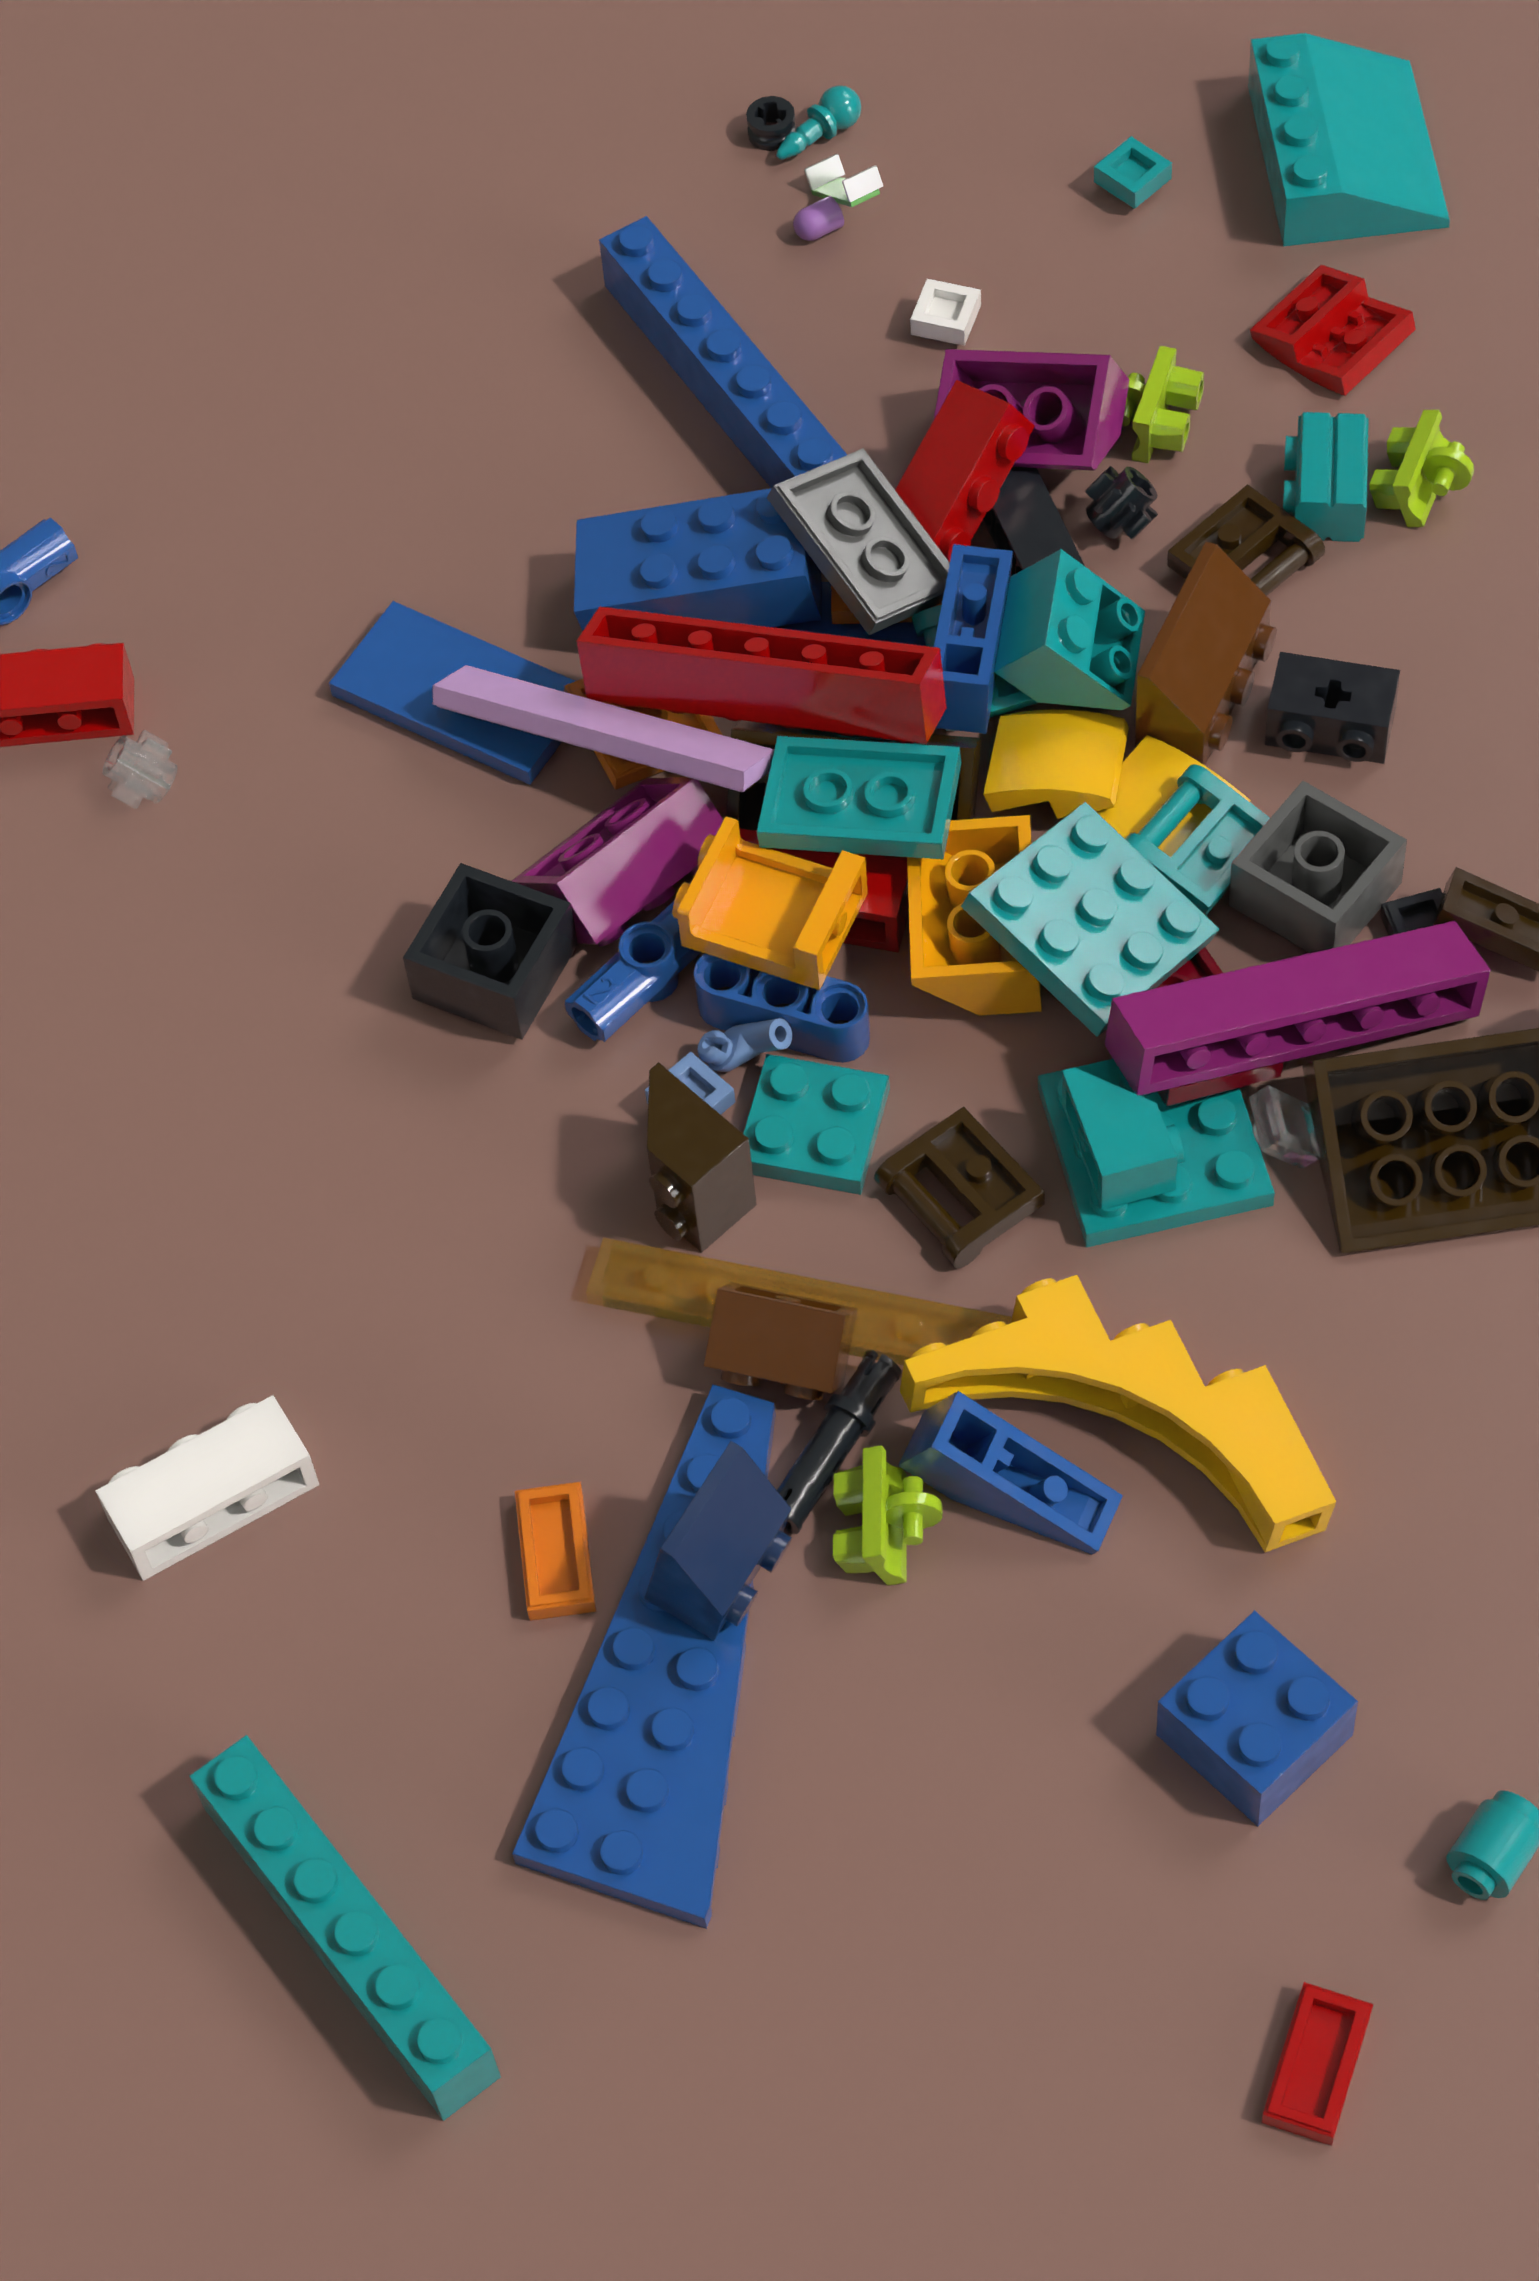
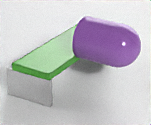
(827, 183)

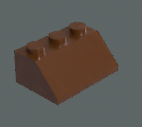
(1204, 657)

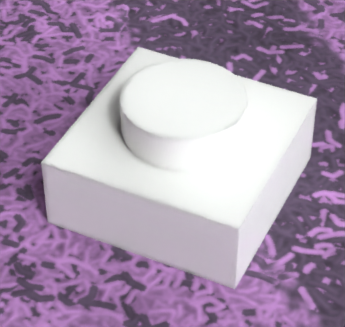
(945, 312)

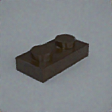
(1492, 917)

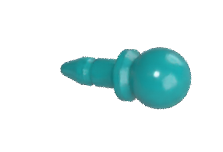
(836, 111)

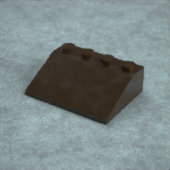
(1429, 1139)

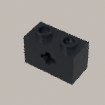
(1332, 707)

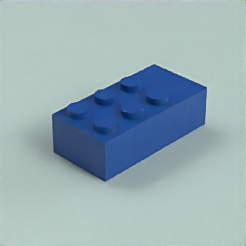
(698, 560)

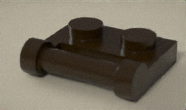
(1244, 531)
(974, 1172)

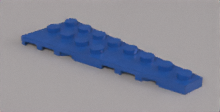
(650, 1741)

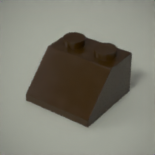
(695, 1163)

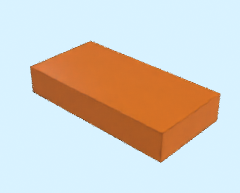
(555, 1551)

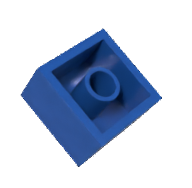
(1256, 1718)

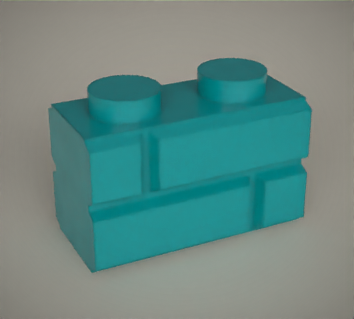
(1329, 474)

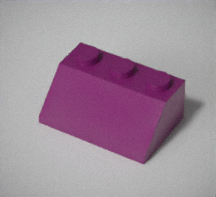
(1067, 396)
(627, 856)

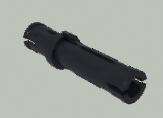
(846, 1420)

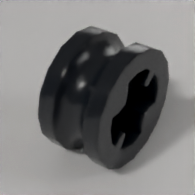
(769, 110)

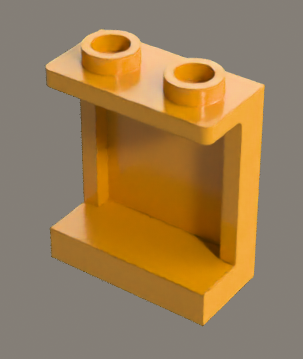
(769, 907)

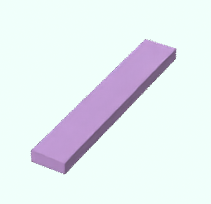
(604, 728)

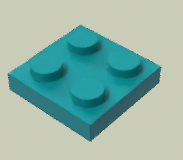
(815, 1123)

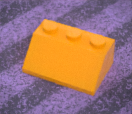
(947, 946)

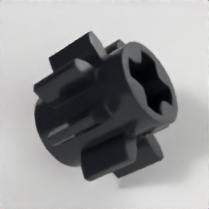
(1121, 502)

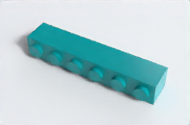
(346, 1928)

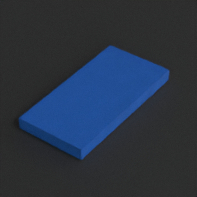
(411, 652)

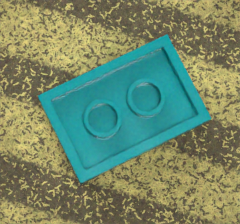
(859, 797)

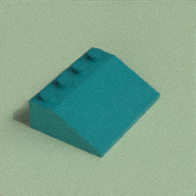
(1342, 141)

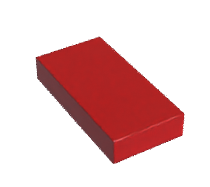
(1317, 2063)

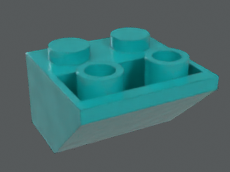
(1069, 636)

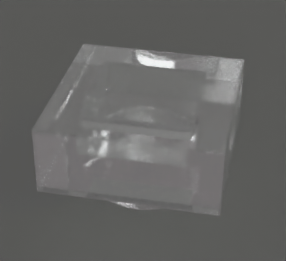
(1284, 1127)

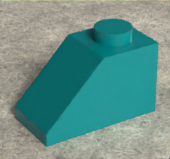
(1120, 1139)

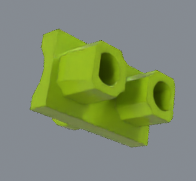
(1149, 405)
(1427, 469)
(892, 1517)

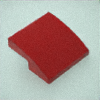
(1332, 329)

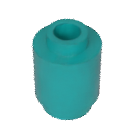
(1495, 1846)

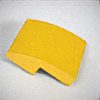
(1056, 759)
(1146, 784)

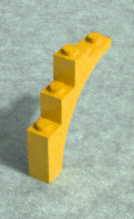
(1144, 1377)

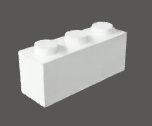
(207, 1486)

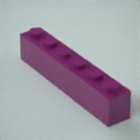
(1295, 1007)

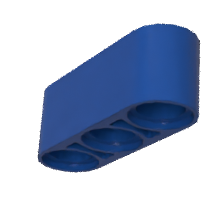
(809, 1015)

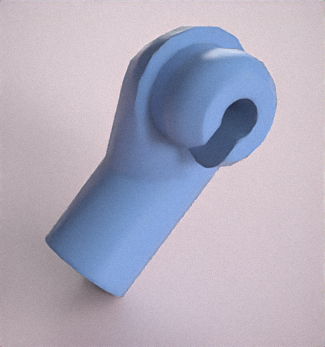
(743, 1043)

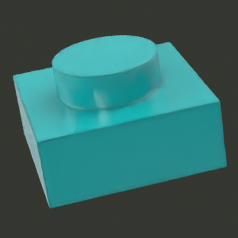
(1132, 172)

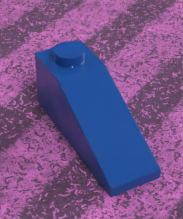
(971, 633)
(1008, 1474)

